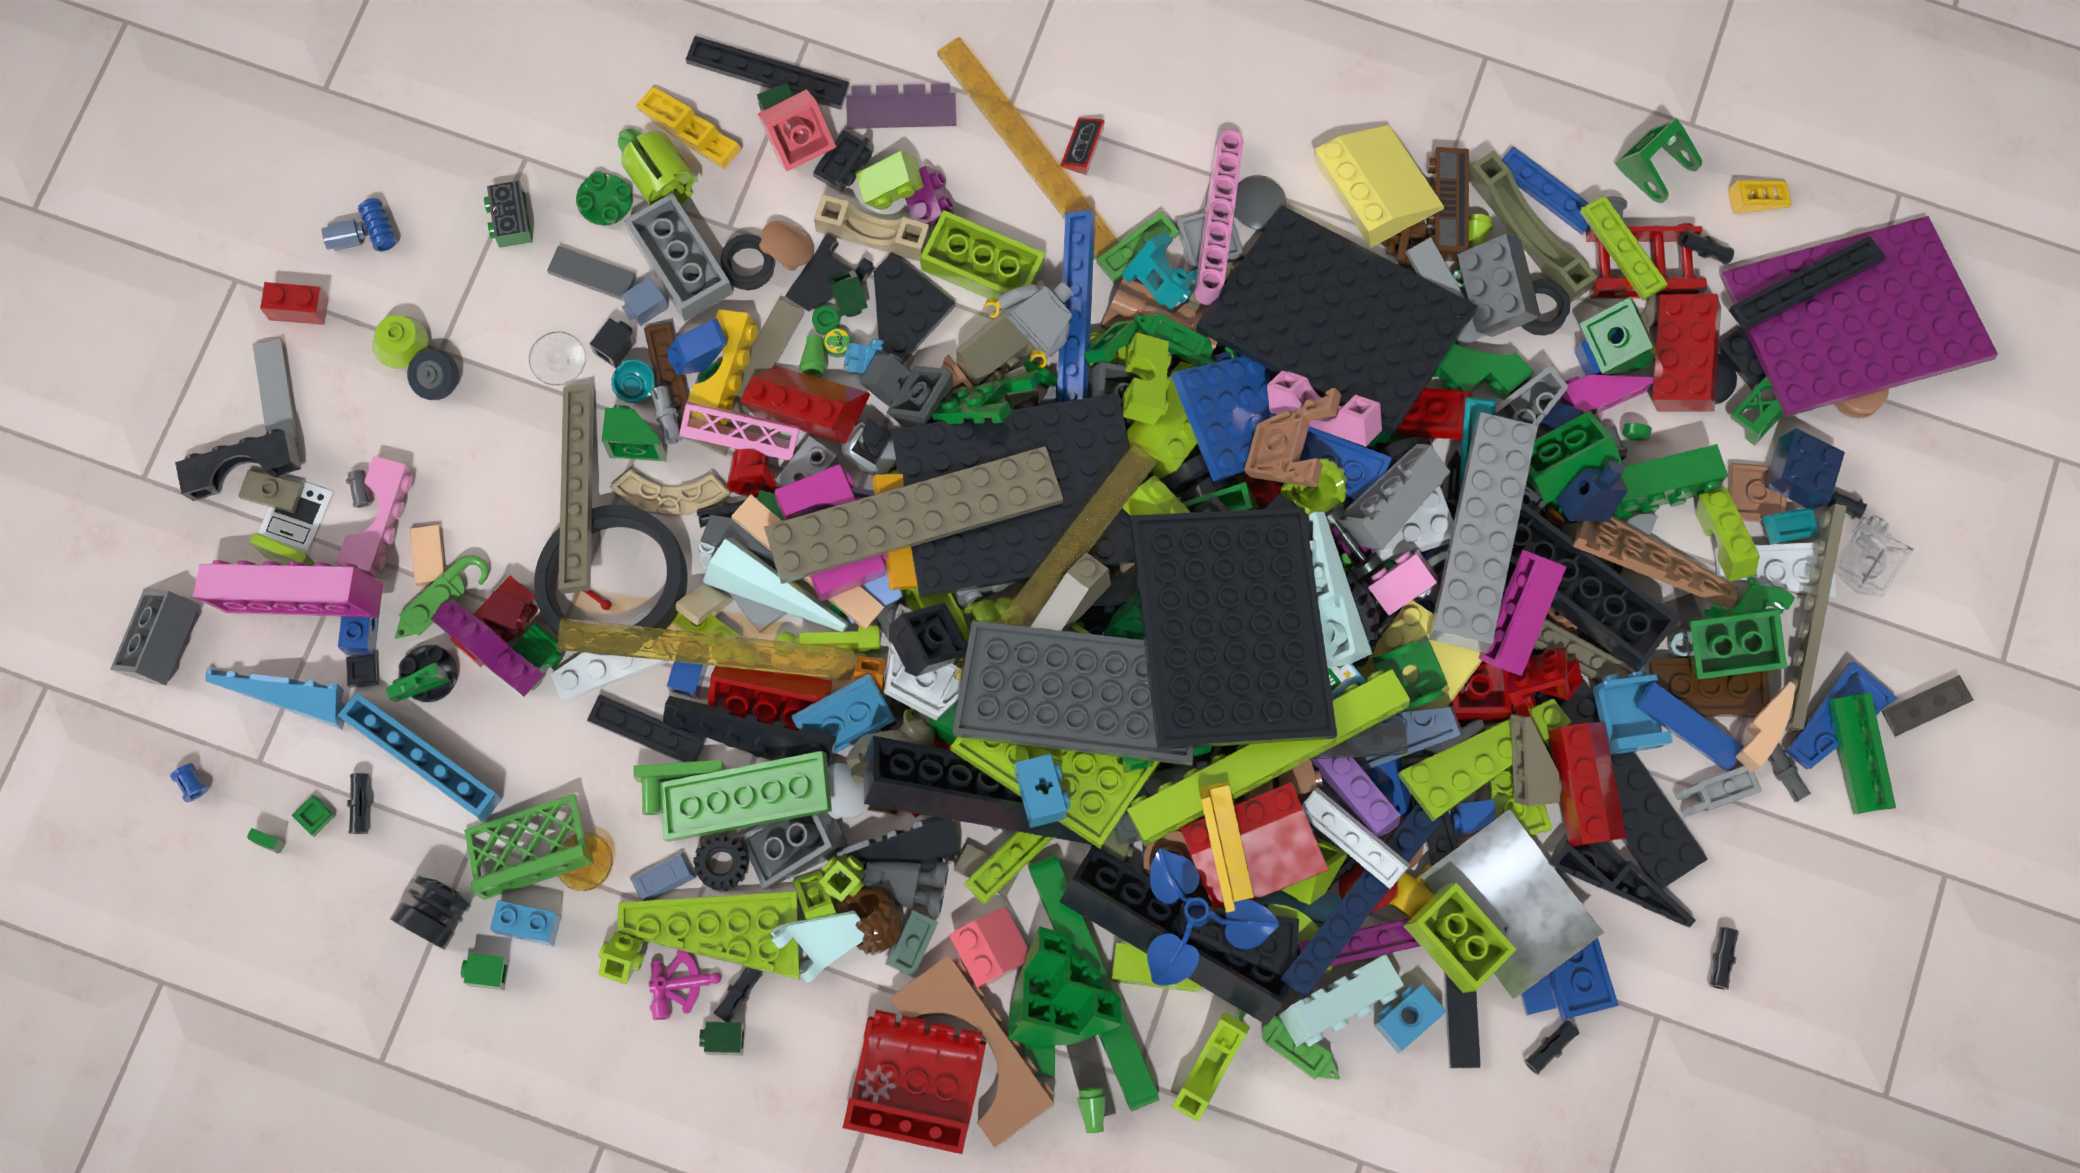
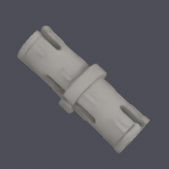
(666, 415)

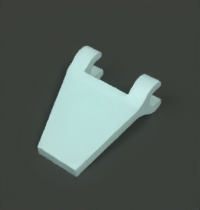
(821, 938)

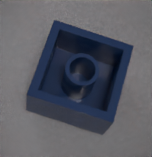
(1804, 469)

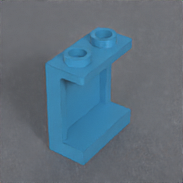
(1626, 725)

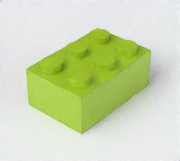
(1460, 938)

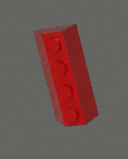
(806, 402)
(765, 693)
(1588, 784)

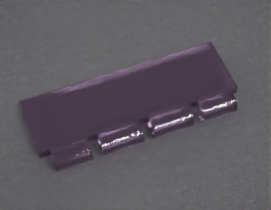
(897, 110)

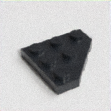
(906, 307)

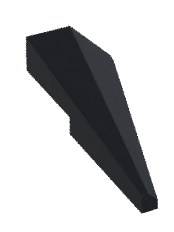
(1607, 870)

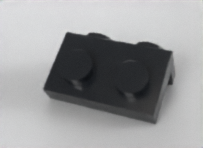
(842, 163)

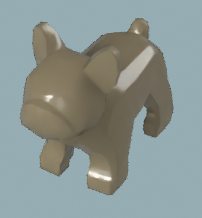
(911, 731)

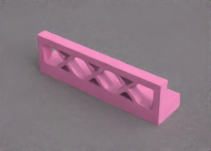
(738, 437)

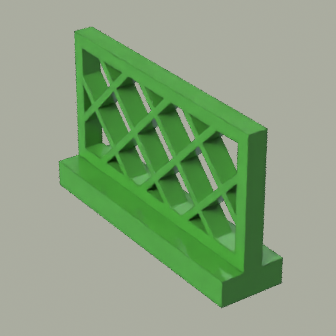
(534, 870)

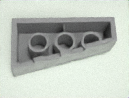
(1533, 399)
(1394, 497)

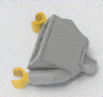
(1037, 316)

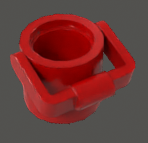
(750, 473)

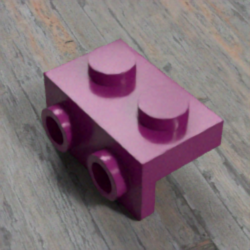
(930, 200)

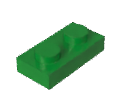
(1111, 341)

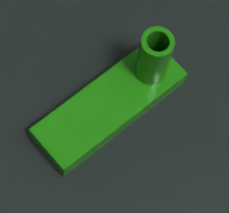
(651, 774)

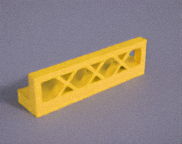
(1226, 843)

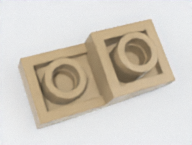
(703, 602)

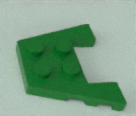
(983, 400)

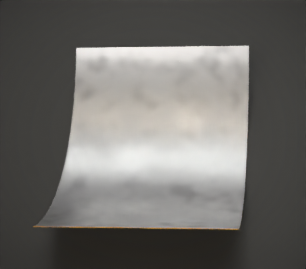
(1521, 892)

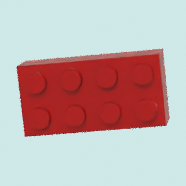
(1687, 353)

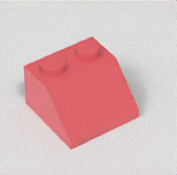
(990, 947)

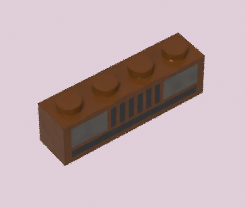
(1451, 185)

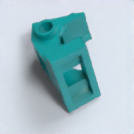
(1152, 258)

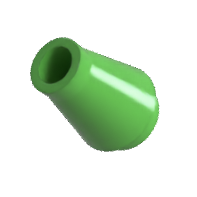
(813, 357)
(1092, 1108)

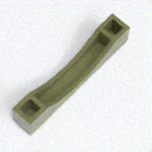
(1558, 263)

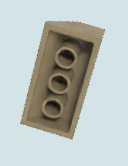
(992, 349)

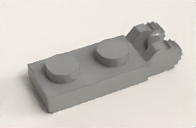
(1721, 790)

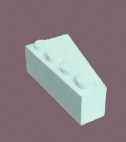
(1341, 1000)

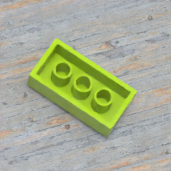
(979, 258)

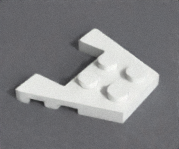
(927, 693)

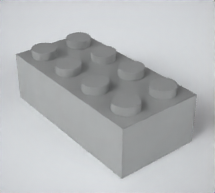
(678, 256)

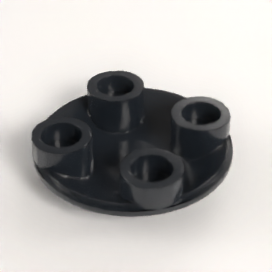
(423, 657)

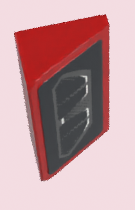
(1083, 145)

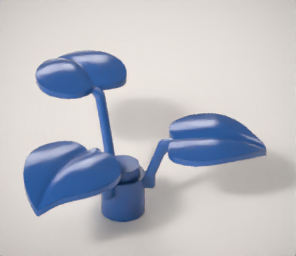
(1173, 959)

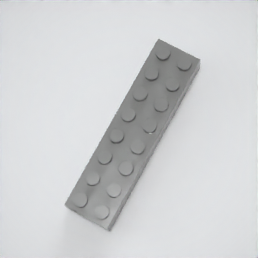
(1483, 533)

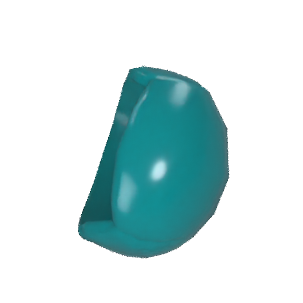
(633, 381)

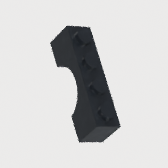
(204, 473)

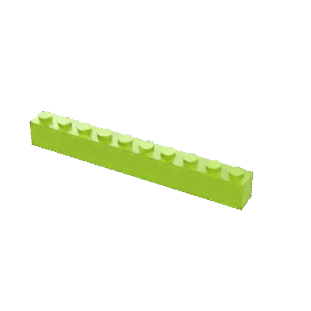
(1259, 763)

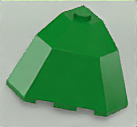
(1060, 995)

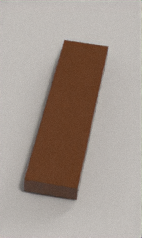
(659, 340)

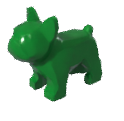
(1757, 597)

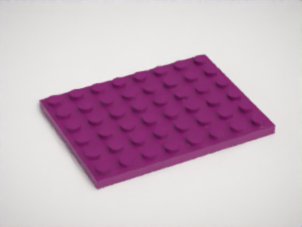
(1871, 331)

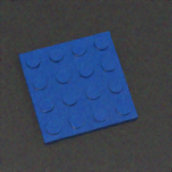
(1223, 409)

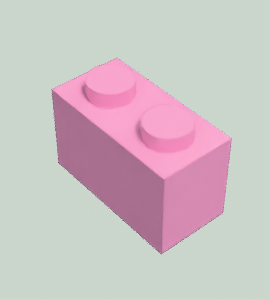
(1403, 581)

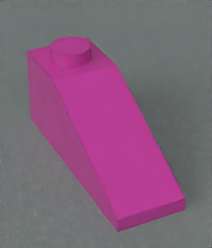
(1602, 392)

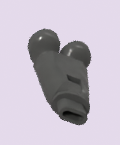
(902, 879)

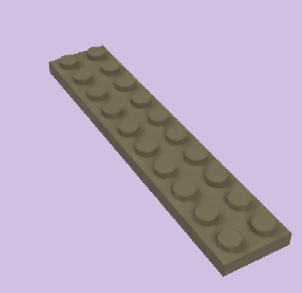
(913, 514)

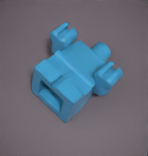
(860, 356)

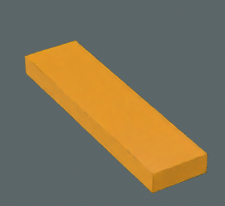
(899, 563)

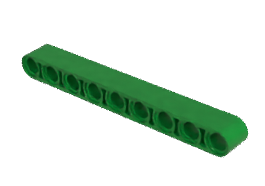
(1118, 1042)

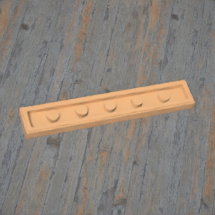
(854, 603)

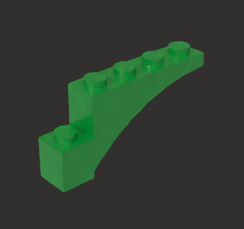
(1469, 369)

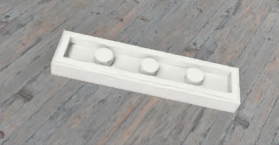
(1354, 838)

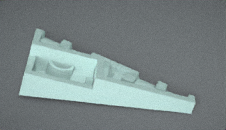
(748, 576)
(1340, 621)

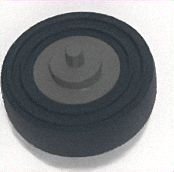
(433, 374)

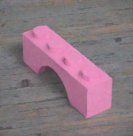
(1355, 421)
(389, 483)

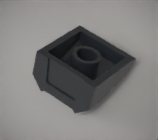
(927, 639)

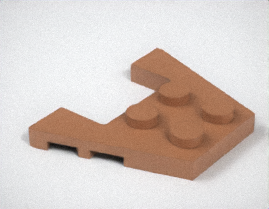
(1280, 443)

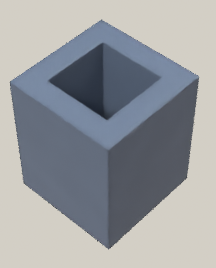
(643, 302)

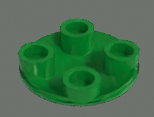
(603, 199)

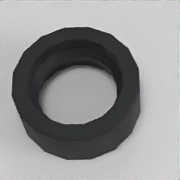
(746, 282)
(1561, 298)

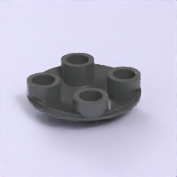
(1258, 202)

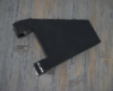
(812, 287)

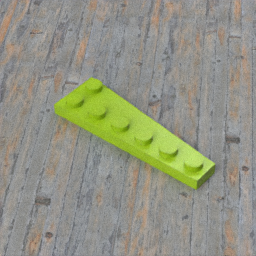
(1467, 766)

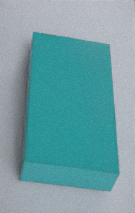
(1791, 526)

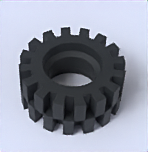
(710, 848)

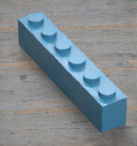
(420, 757)

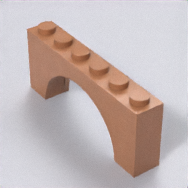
(947, 993)

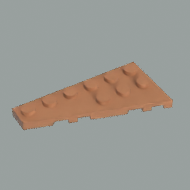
(1639, 552)

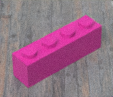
(1523, 612)

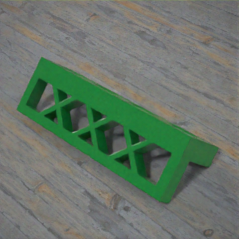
(1765, 420)
(1858, 754)

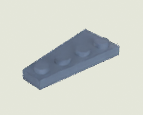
(1423, 730)

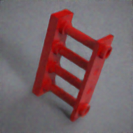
(1620, 288)

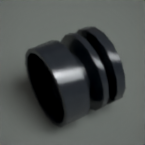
(431, 911)

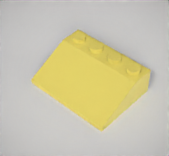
(1377, 182)
(1455, 661)

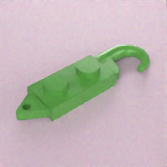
(417, 616)
(1312, 1060)

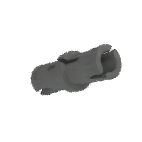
(1788, 774)

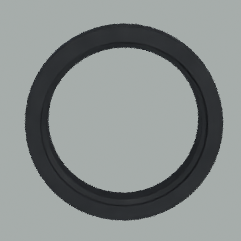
(610, 517)

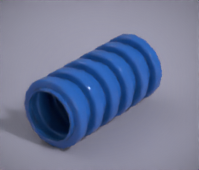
(377, 224)

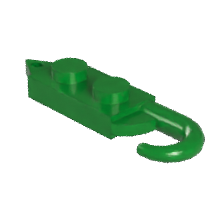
(1182, 340)

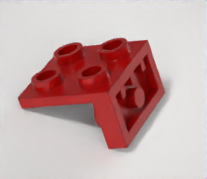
(1540, 673)

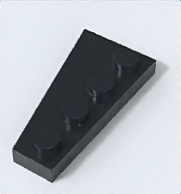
(1274, 954)

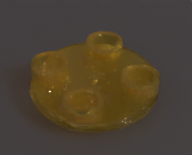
(592, 875)

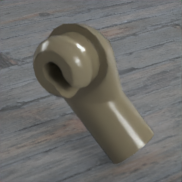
(1651, 315)

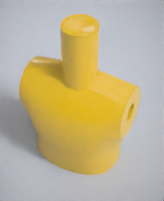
(1412, 894)

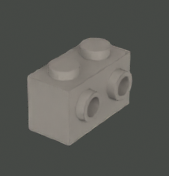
(808, 460)

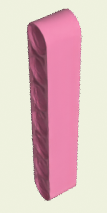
(1215, 226)

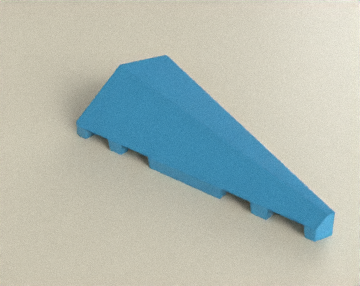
(303, 698)

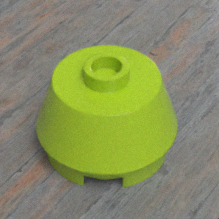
(399, 340)

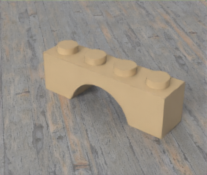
(844, 221)

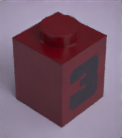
(507, 613)

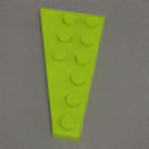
(719, 928)

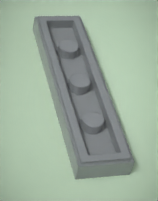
(1431, 266)
(275, 387)

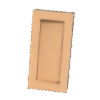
(427, 554)

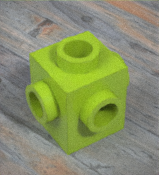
(836, 884)
(620, 957)

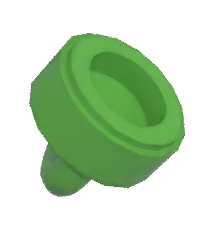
(627, 136)

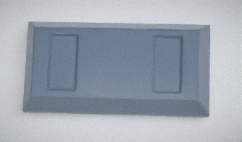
(663, 877)

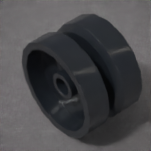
(1194, 480)

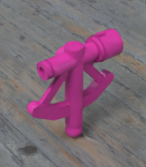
(662, 984)

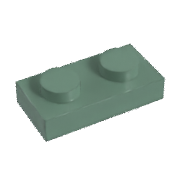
(912, 943)

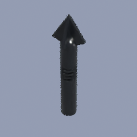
(1454, 478)

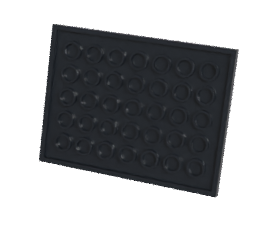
(1337, 316)
(1084, 447)
(1231, 628)

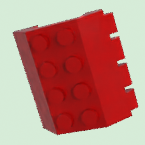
(933, 1079)

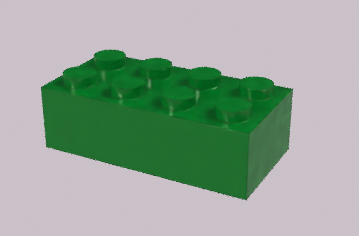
(1671, 480)

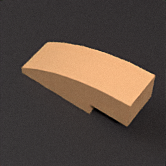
(1767, 729)

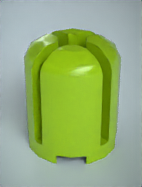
(676, 173)

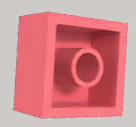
(796, 130)

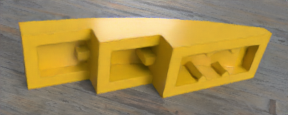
(688, 128)

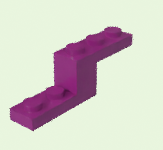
(487, 647)

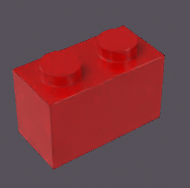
(294, 303)

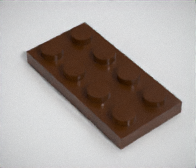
(1712, 697)

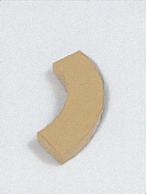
(670, 500)

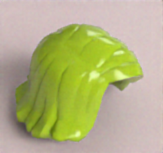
(1329, 493)

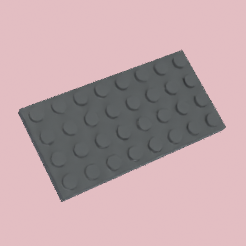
(1059, 693)

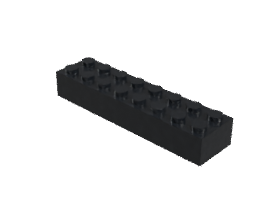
(1594, 594)
(945, 786)
(1124, 904)

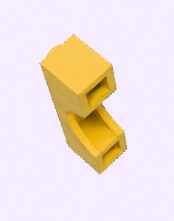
(721, 388)

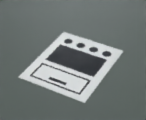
(298, 527)

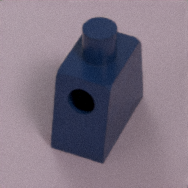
(1594, 494)

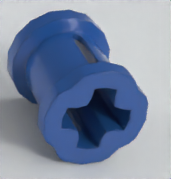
(189, 782)

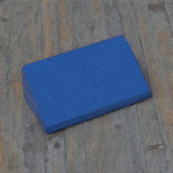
(1387, 781)

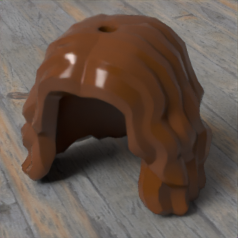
(878, 917)

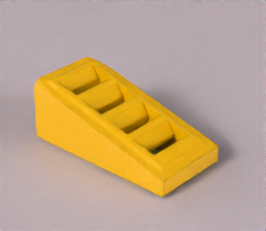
(1742, 198)

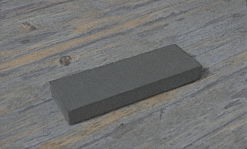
(591, 273)

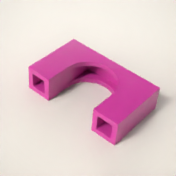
(818, 493)

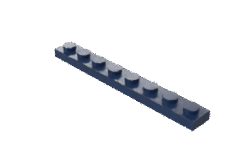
(1355, 907)

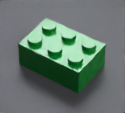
(1567, 452)
(1736, 643)

